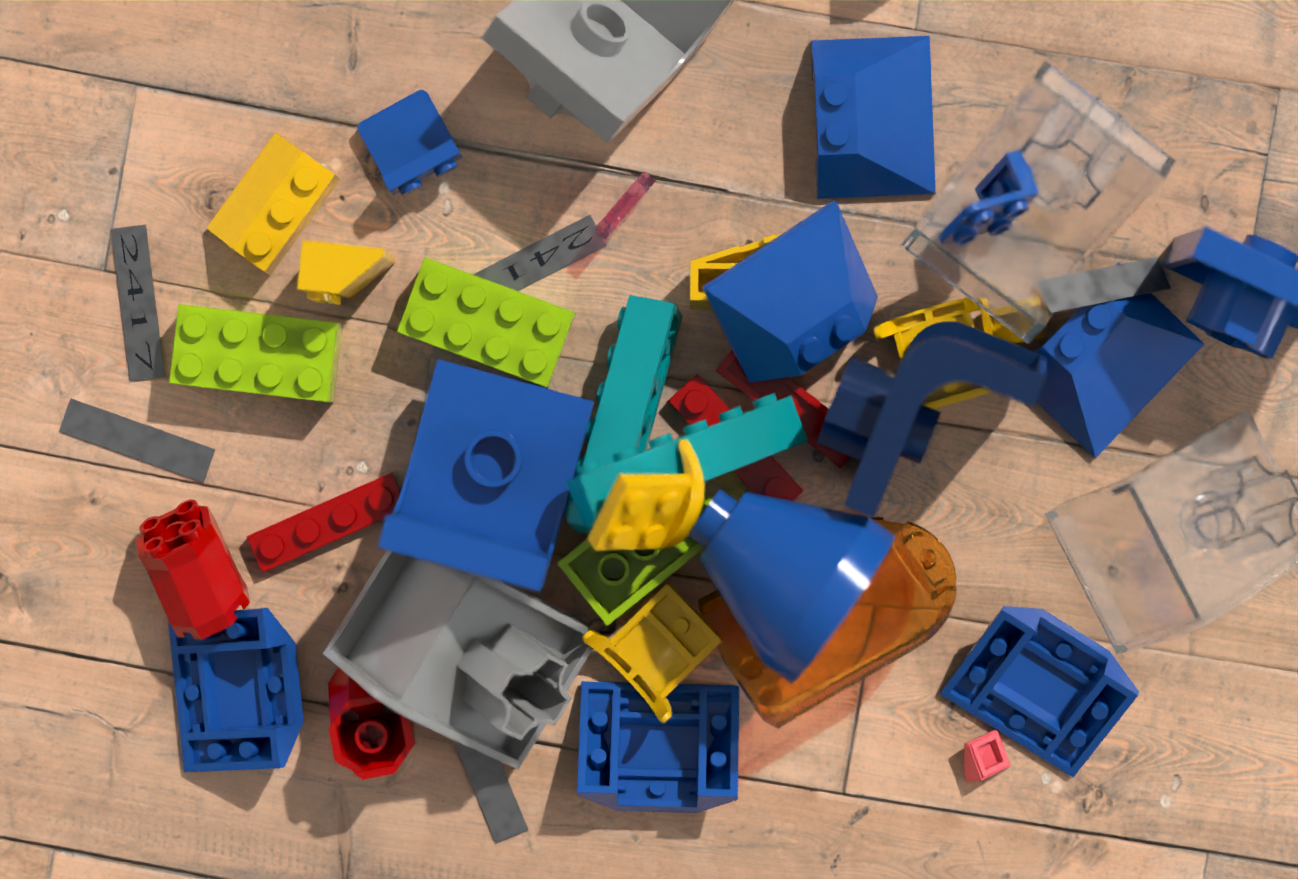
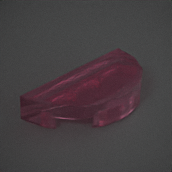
(625, 206)

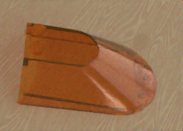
(893, 616)

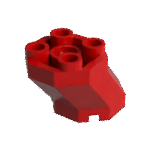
(192, 570)
(365, 731)

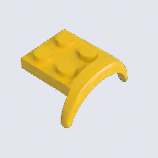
(908, 325)
(651, 508)
(658, 647)

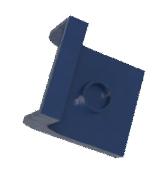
(882, 412)

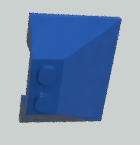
(873, 117)
(795, 298)
(1111, 365)
(1043, 686)
(238, 695)
(655, 766)

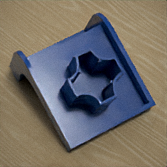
(1245, 288)
(488, 475)

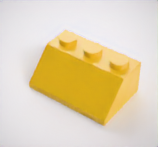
(273, 203)
(339, 270)

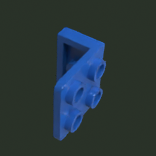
(409, 143)
(1002, 197)

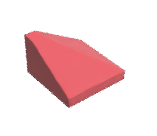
(984, 757)

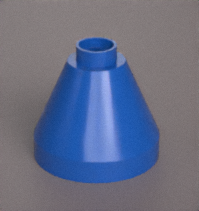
(788, 571)

